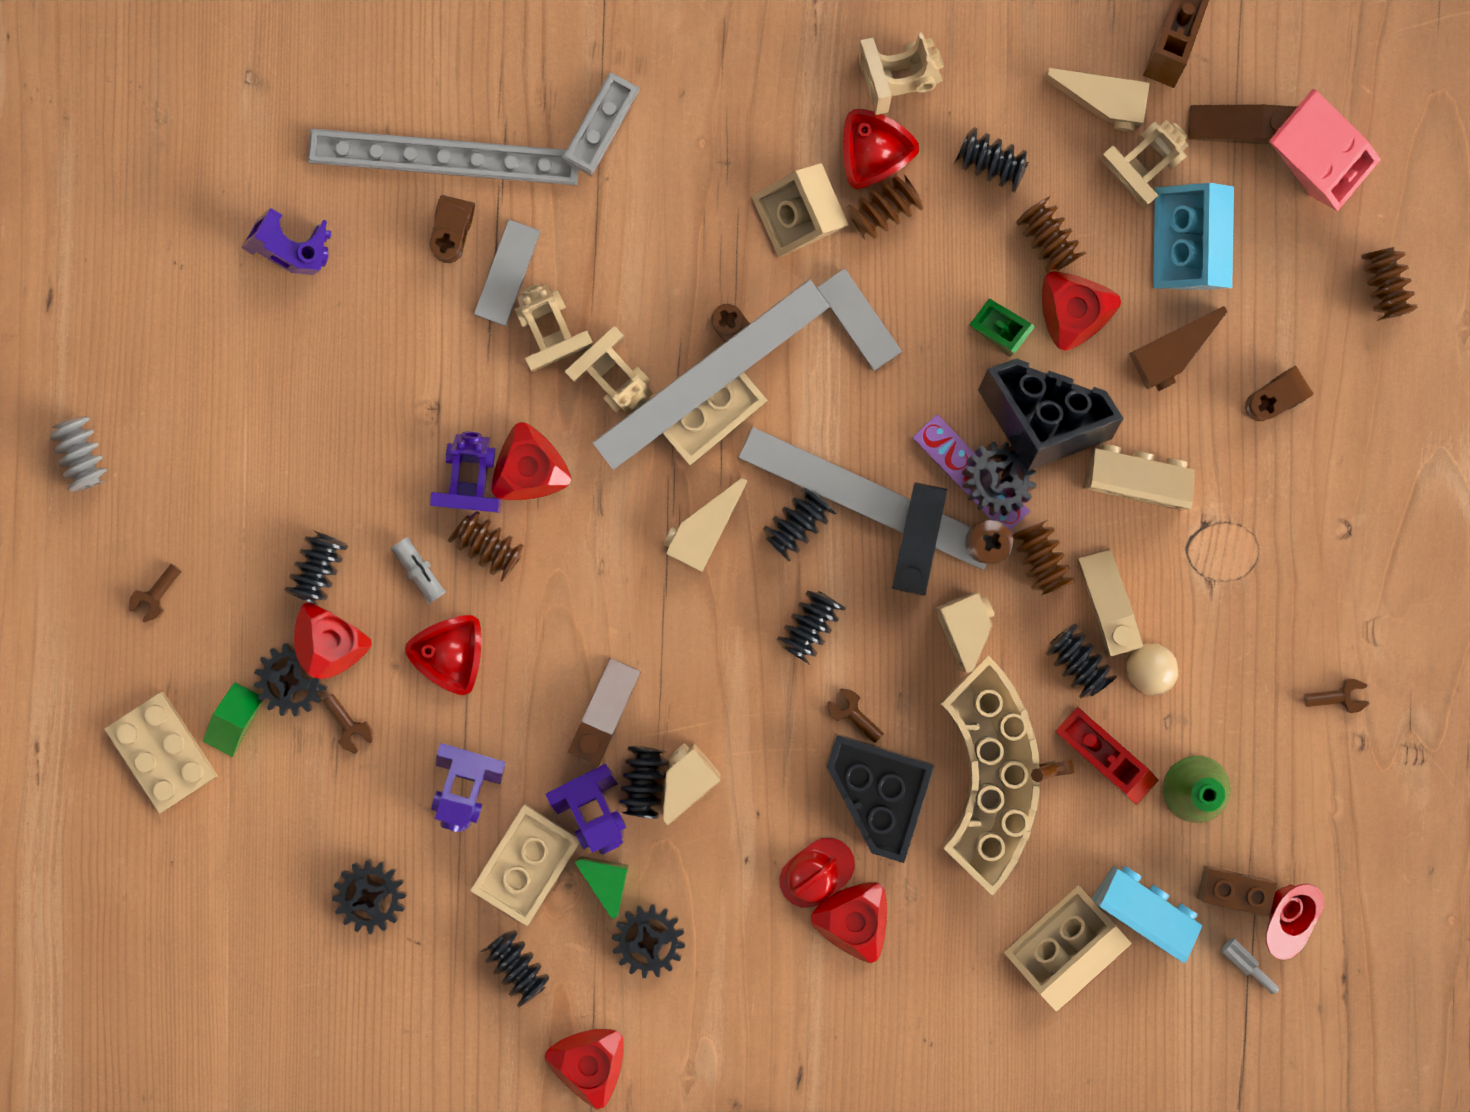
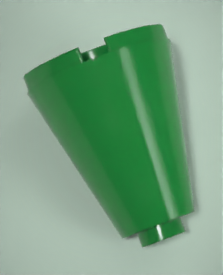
(1186, 784)

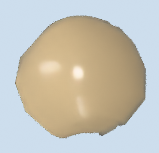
(1152, 669)

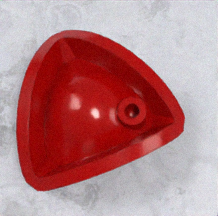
(875, 147)
(1075, 308)
(528, 466)
(326, 642)
(448, 653)
(854, 920)
(588, 1064)

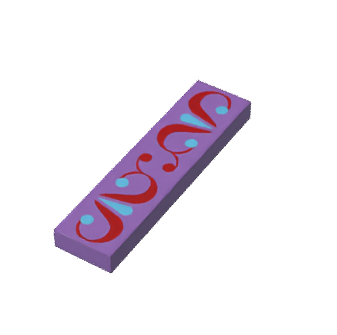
(951, 455)

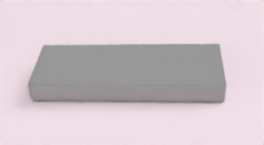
(600, 124)
(507, 272)
(859, 319)

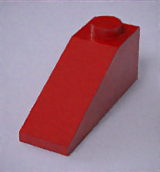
(1107, 755)

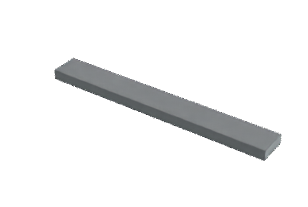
(440, 157)
(711, 374)
(849, 490)

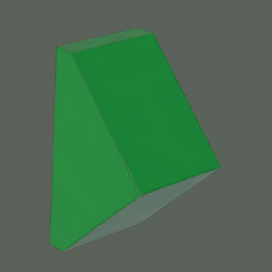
(1001, 327)
(232, 719)
(606, 881)

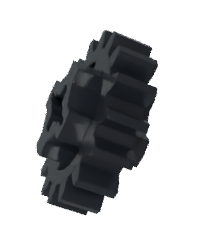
(1013, 480)
(276, 676)
(376, 910)
(633, 944)

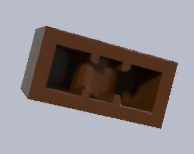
(1236, 891)

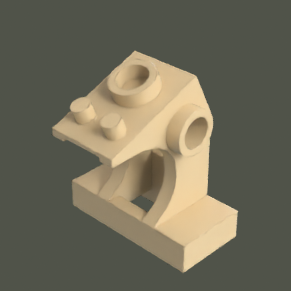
(877, 70)
(1166, 140)
(536, 303)
(599, 361)

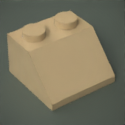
(799, 209)

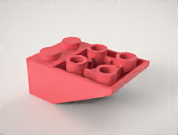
(1324, 151)

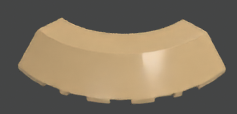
(1000, 762)

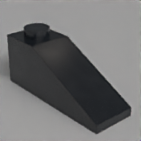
(919, 538)

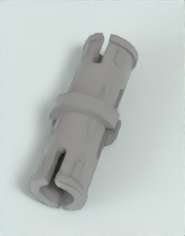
(418, 570)

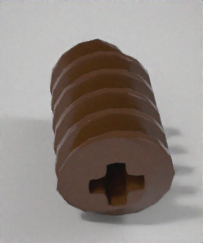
(884, 207)
(1049, 236)
(1389, 282)
(1001, 538)
(486, 544)
(1043, 558)

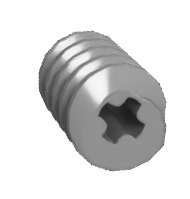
(78, 454)

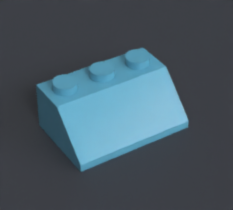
(1193, 237)
(1148, 912)

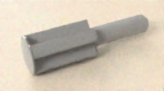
(1247, 963)

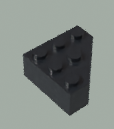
(1047, 412)
(881, 792)

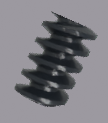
(992, 159)
(797, 522)
(316, 567)
(810, 625)
(1079, 662)
(643, 782)
(516, 967)

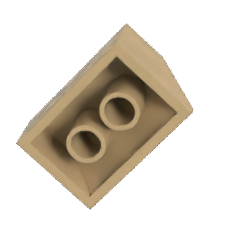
(1140, 477)
(966, 627)
(687, 780)
(1067, 948)

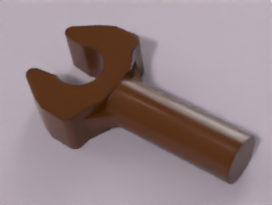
(154, 594)
(1339, 696)
(855, 715)
(347, 724)
(1051, 769)

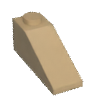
(1109, 98)
(701, 531)
(1110, 603)

